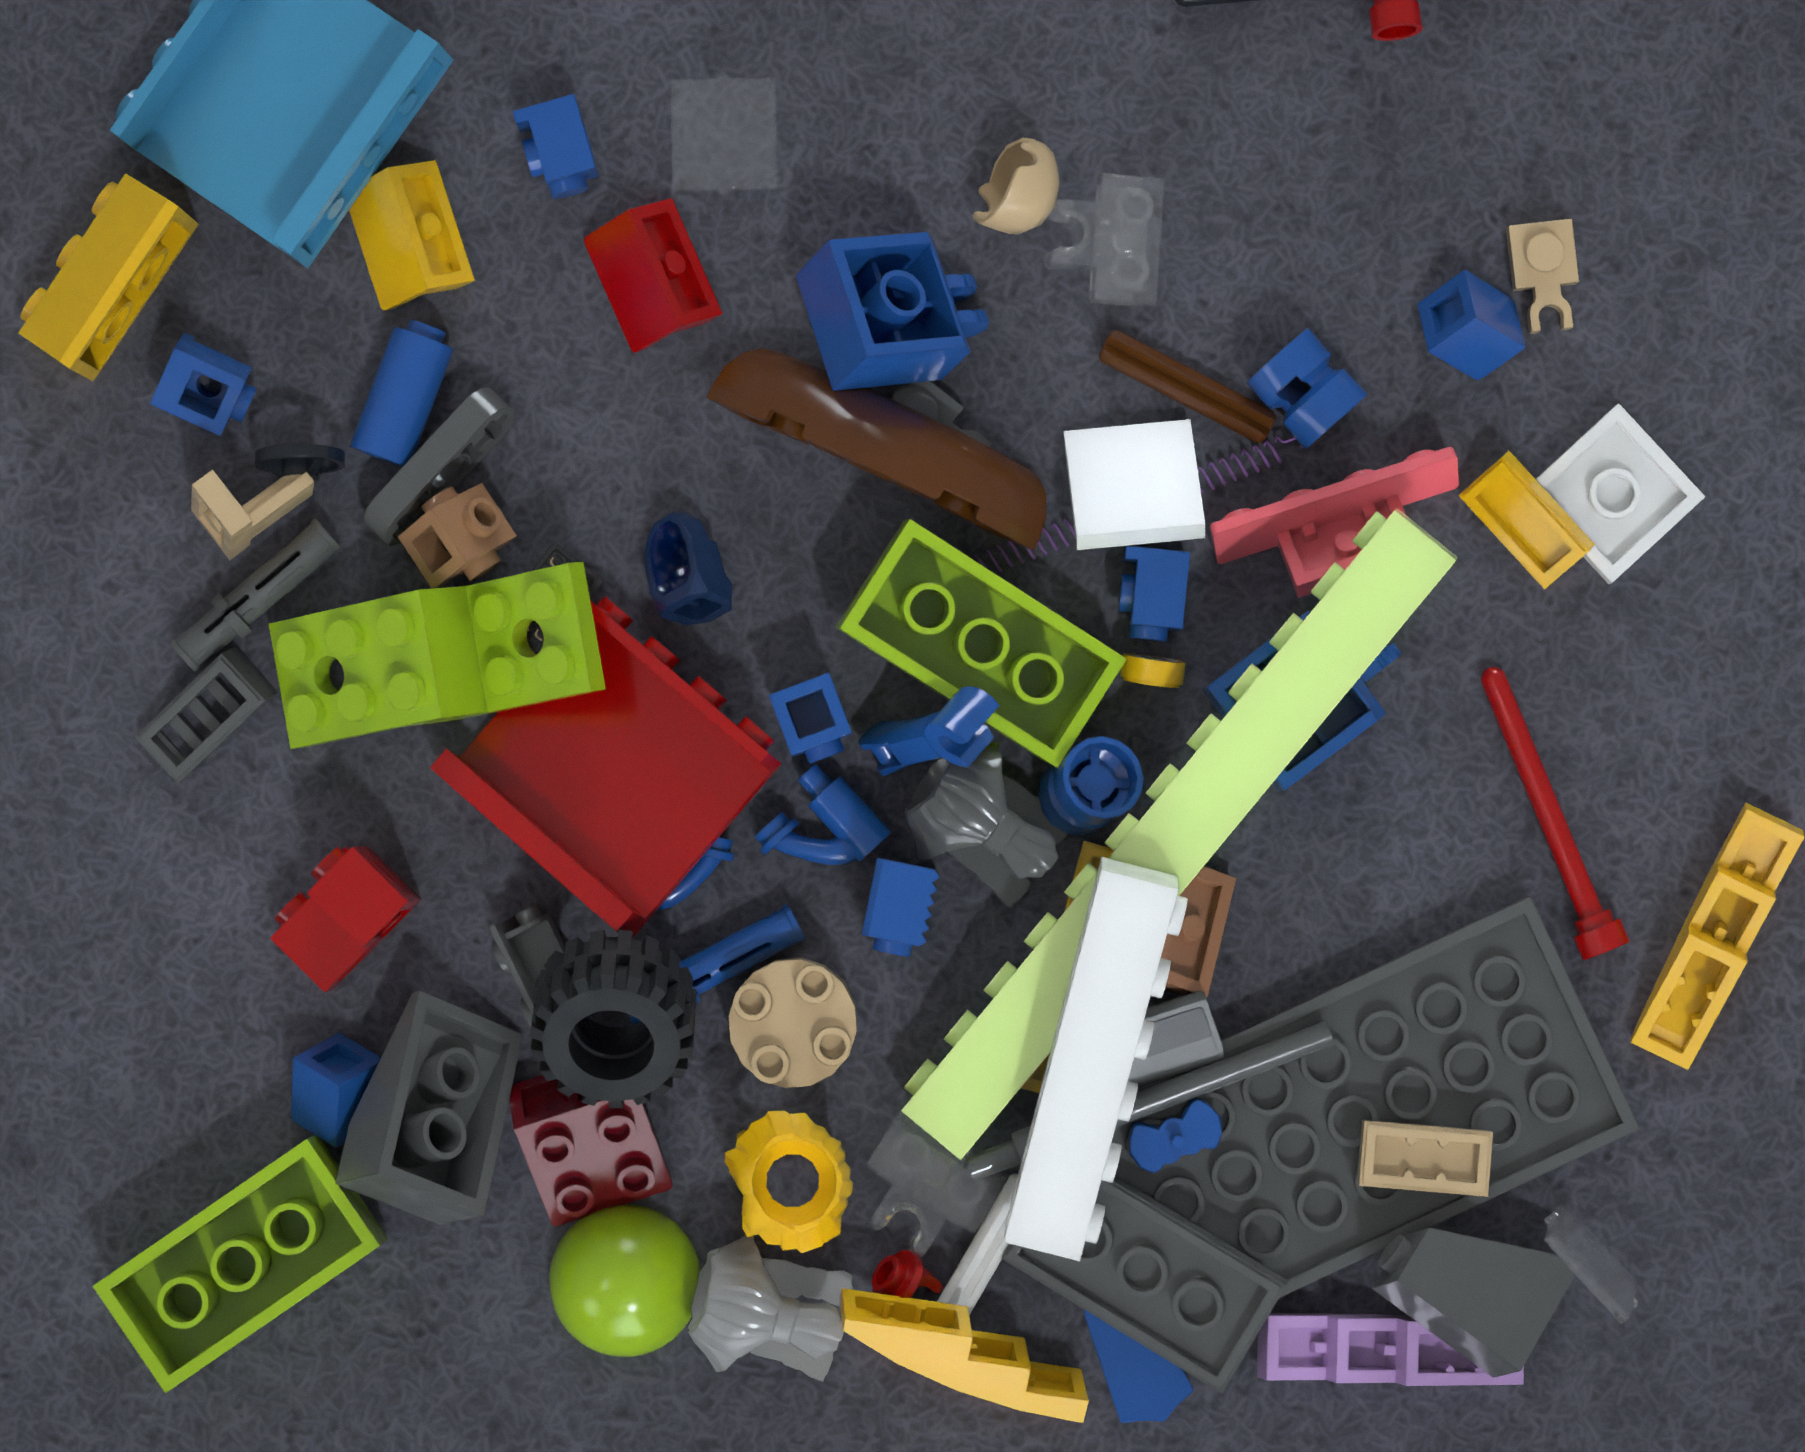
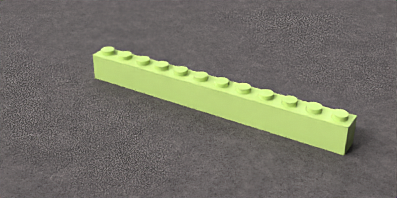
(1190, 814)

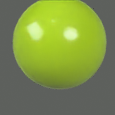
(624, 1280)

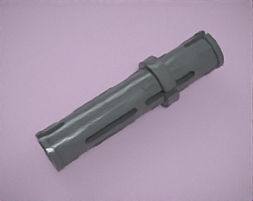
(254, 596)

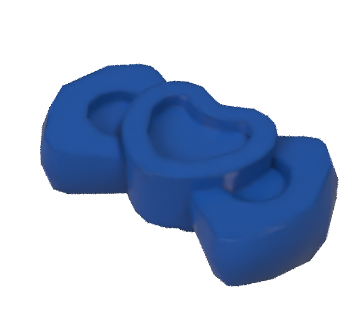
(1175, 1136)

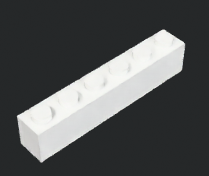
(1092, 1059)

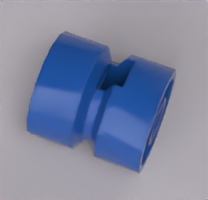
(1327, 401)
(1091, 786)

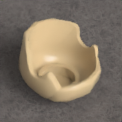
(1020, 188)

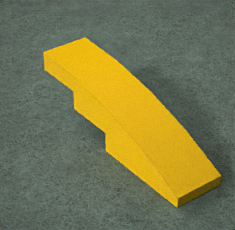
(1717, 936)
(942, 1346)

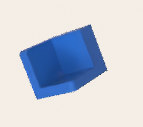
(1471, 325)
(329, 1086)

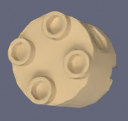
(793, 1022)

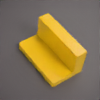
(409, 234)

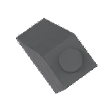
(1474, 1293)

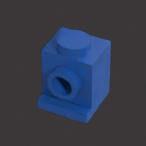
(558, 145)
(183, 395)
(1154, 592)

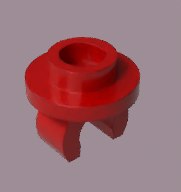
(902, 1275)

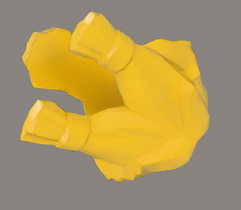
(750, 1160)

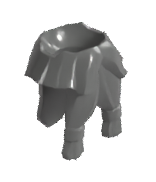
(983, 823)

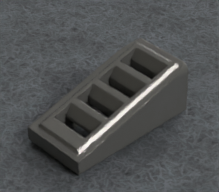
(243, 677)

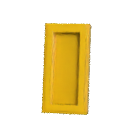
(1526, 519)

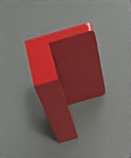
(651, 274)

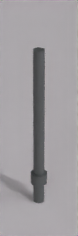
(1176, 1090)

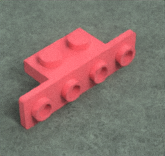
(1321, 523)

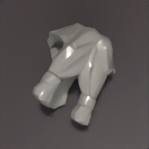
(752, 1307)

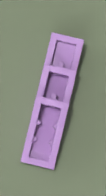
(1363, 1351)

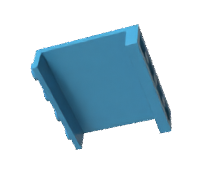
(281, 109)

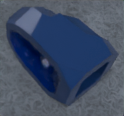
(686, 571)

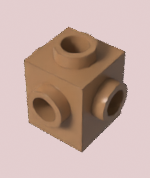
(469, 529)

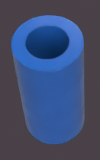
(402, 393)

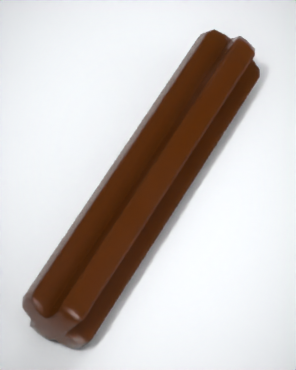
(1187, 386)

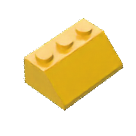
(106, 276)

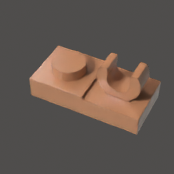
(1198, 943)

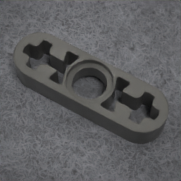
(440, 463)

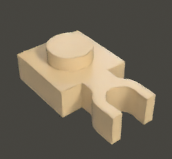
(1543, 260)

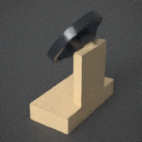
(235, 525)

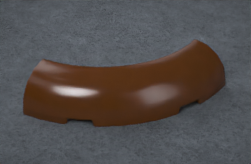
(886, 442)

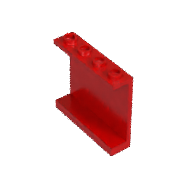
(619, 781)

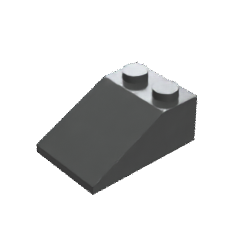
(433, 1113)

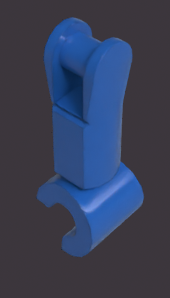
(951, 734)

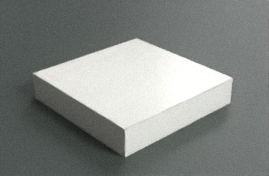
(1134, 484)
(1619, 491)

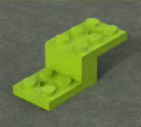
(437, 655)

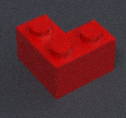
(345, 917)

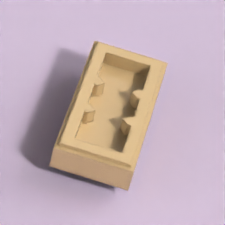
(1425, 1158)

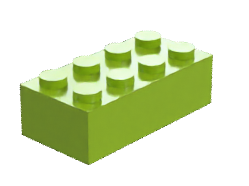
(968, 627)
(240, 1263)

